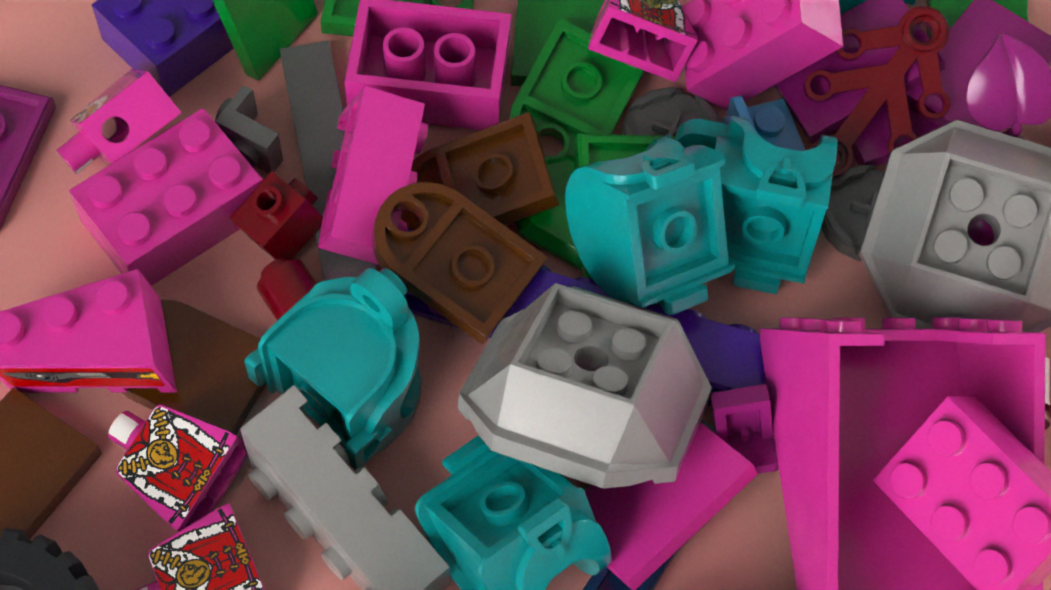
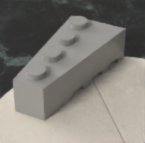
(336, 505)

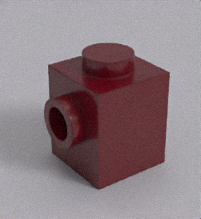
(279, 216)

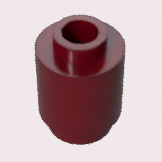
(284, 284)

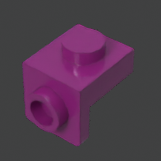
(745, 423)

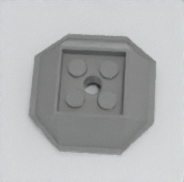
(920, 221)
(589, 389)

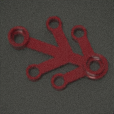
(887, 80)

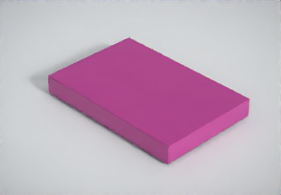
(654, 520)

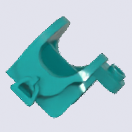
(769, 200)
(652, 224)
(351, 356)
(509, 522)

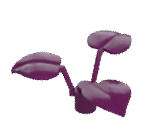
(1005, 91)

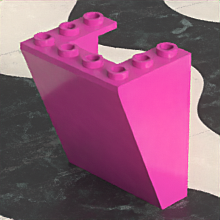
(847, 406)

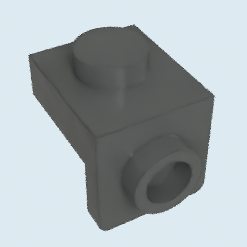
(253, 140)

